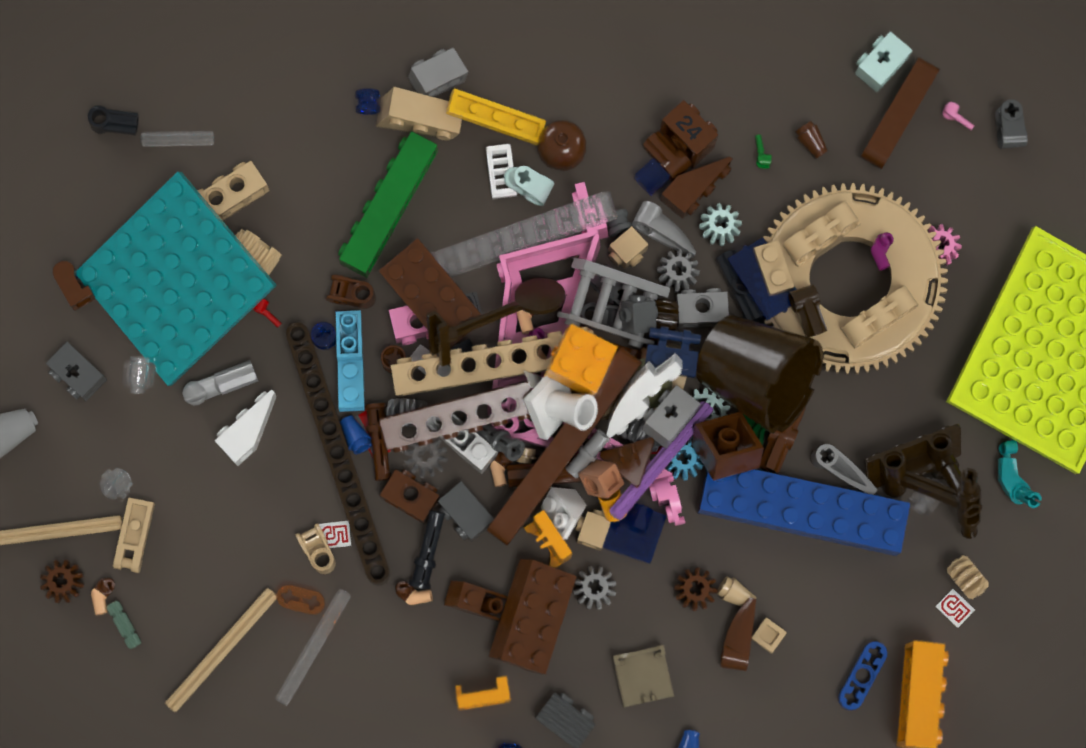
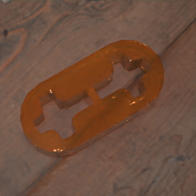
(302, 594)

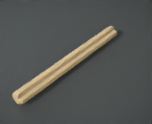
(60, 530)
(220, 651)

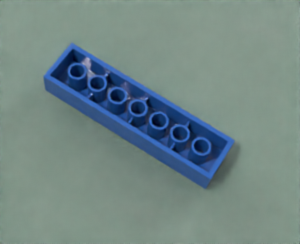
(807, 509)

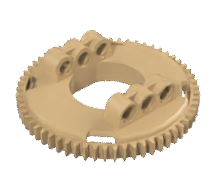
(913, 261)

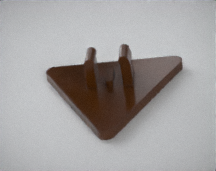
(631, 459)

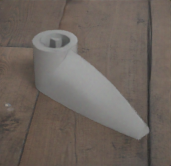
(657, 226)
(842, 468)

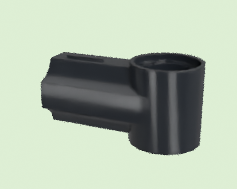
(115, 122)

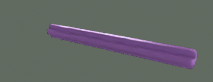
(659, 463)

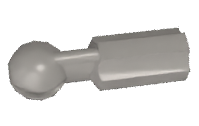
(220, 383)

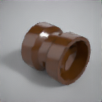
(390, 355)

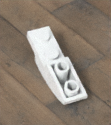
(633, 398)

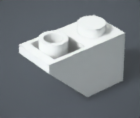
(564, 509)

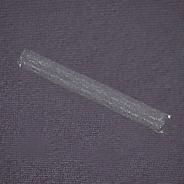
(313, 647)

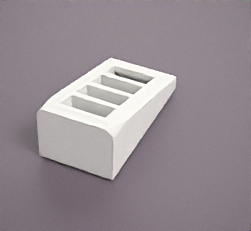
(496, 151)

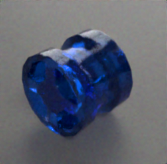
(367, 101)
(325, 341)

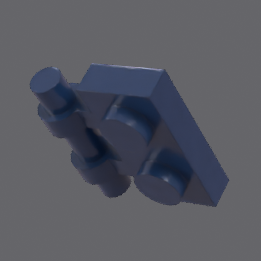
(661, 353)

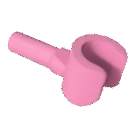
(950, 112)

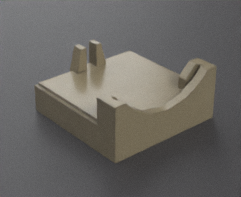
(643, 676)

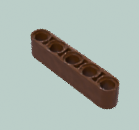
(900, 113)

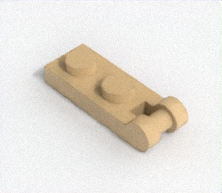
(134, 534)

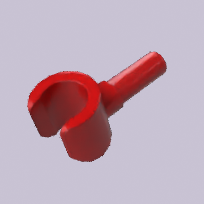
(261, 307)

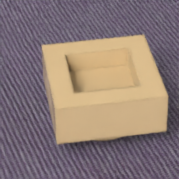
(768, 635)

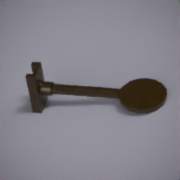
(532, 296)

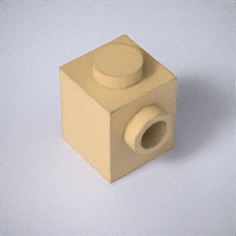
(628, 249)
(593, 529)

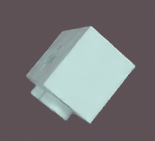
(876, 73)

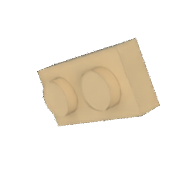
(773, 268)

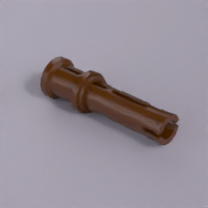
(380, 453)

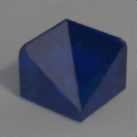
(652, 177)

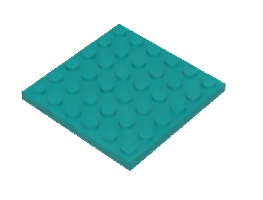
(175, 278)

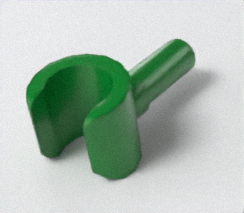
(763, 160)

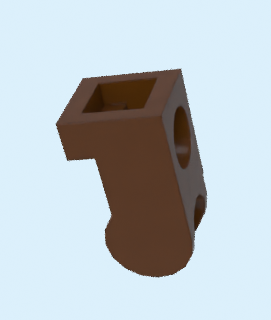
(67, 279)

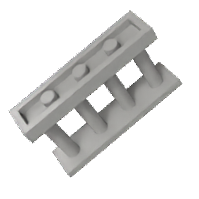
(609, 278)

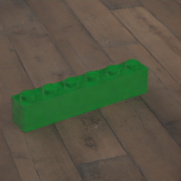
(388, 204)

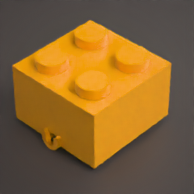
(580, 360)

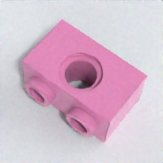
(403, 331)

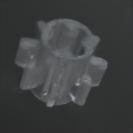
(115, 483)

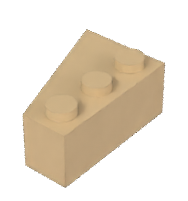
(417, 113)

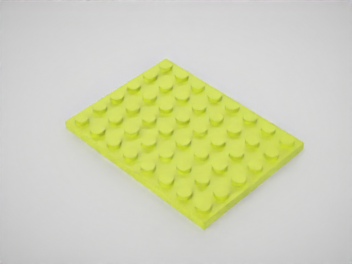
(1032, 355)

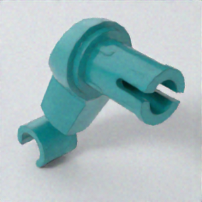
(1009, 479)

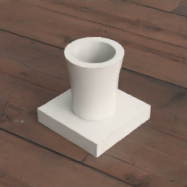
(553, 404)

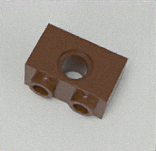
(397, 486)

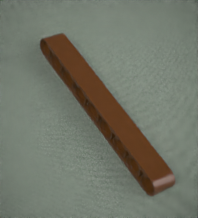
(560, 452)

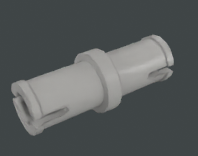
(587, 453)

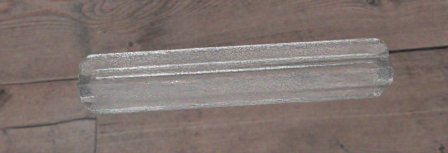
(178, 138)

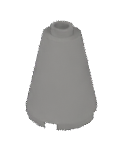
(15, 428)

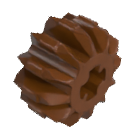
(687, 585)
(55, 589)

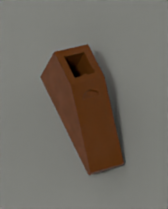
(690, 187)
(475, 600)

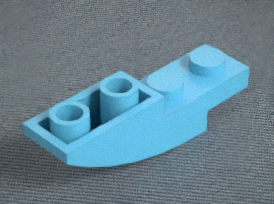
(350, 361)

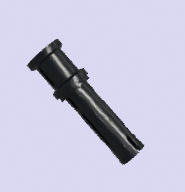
(425, 561)

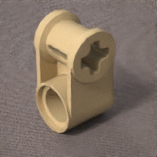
(315, 545)

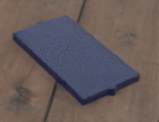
(748, 271)

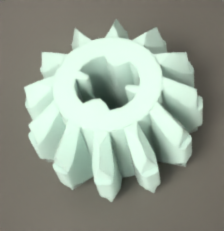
(718, 233)

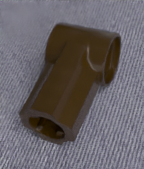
(806, 304)

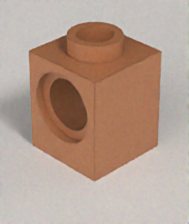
(601, 478)

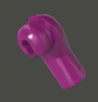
(880, 248)

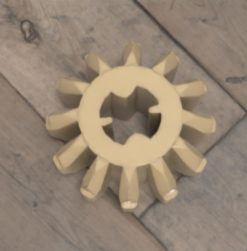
(967, 577)

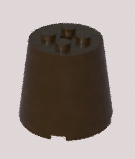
(760, 370)

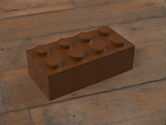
(428, 287)
(532, 616)

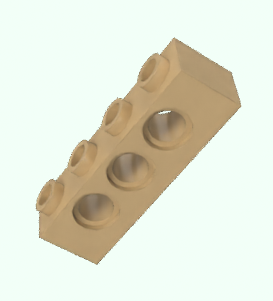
(234, 201)

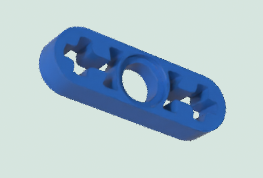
(860, 696)

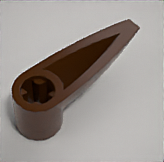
(738, 638)

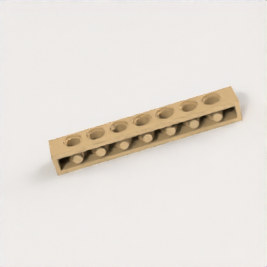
(406, 384)

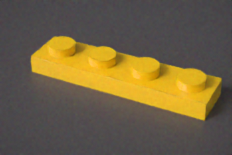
(495, 116)

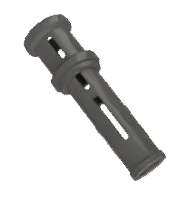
(506, 445)

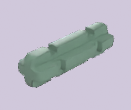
(123, 624)

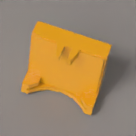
(546, 531)
(484, 698)

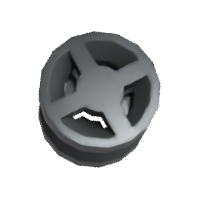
(620, 224)

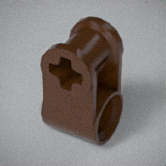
(345, 292)

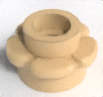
(527, 456)

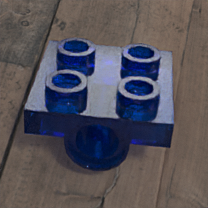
(636, 533)

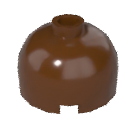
(562, 145)

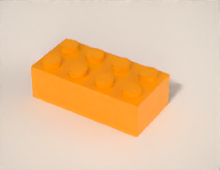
(922, 695)

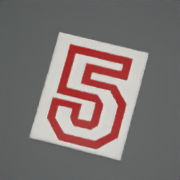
(337, 533)
(955, 608)

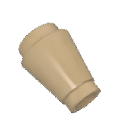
(734, 592)

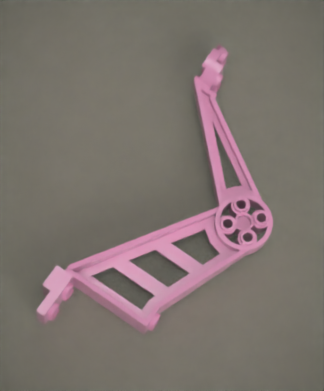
(588, 247)

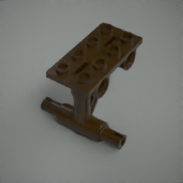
(935, 454)

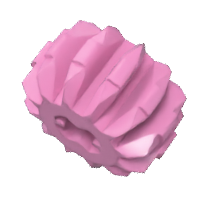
(949, 242)

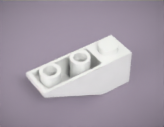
(245, 434)
(467, 445)

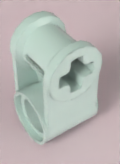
(531, 186)

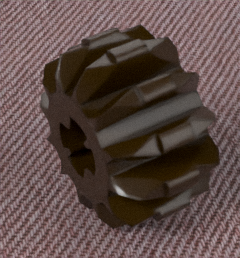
(667, 314)

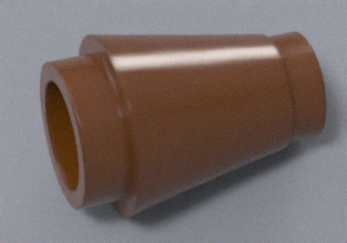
(812, 139)

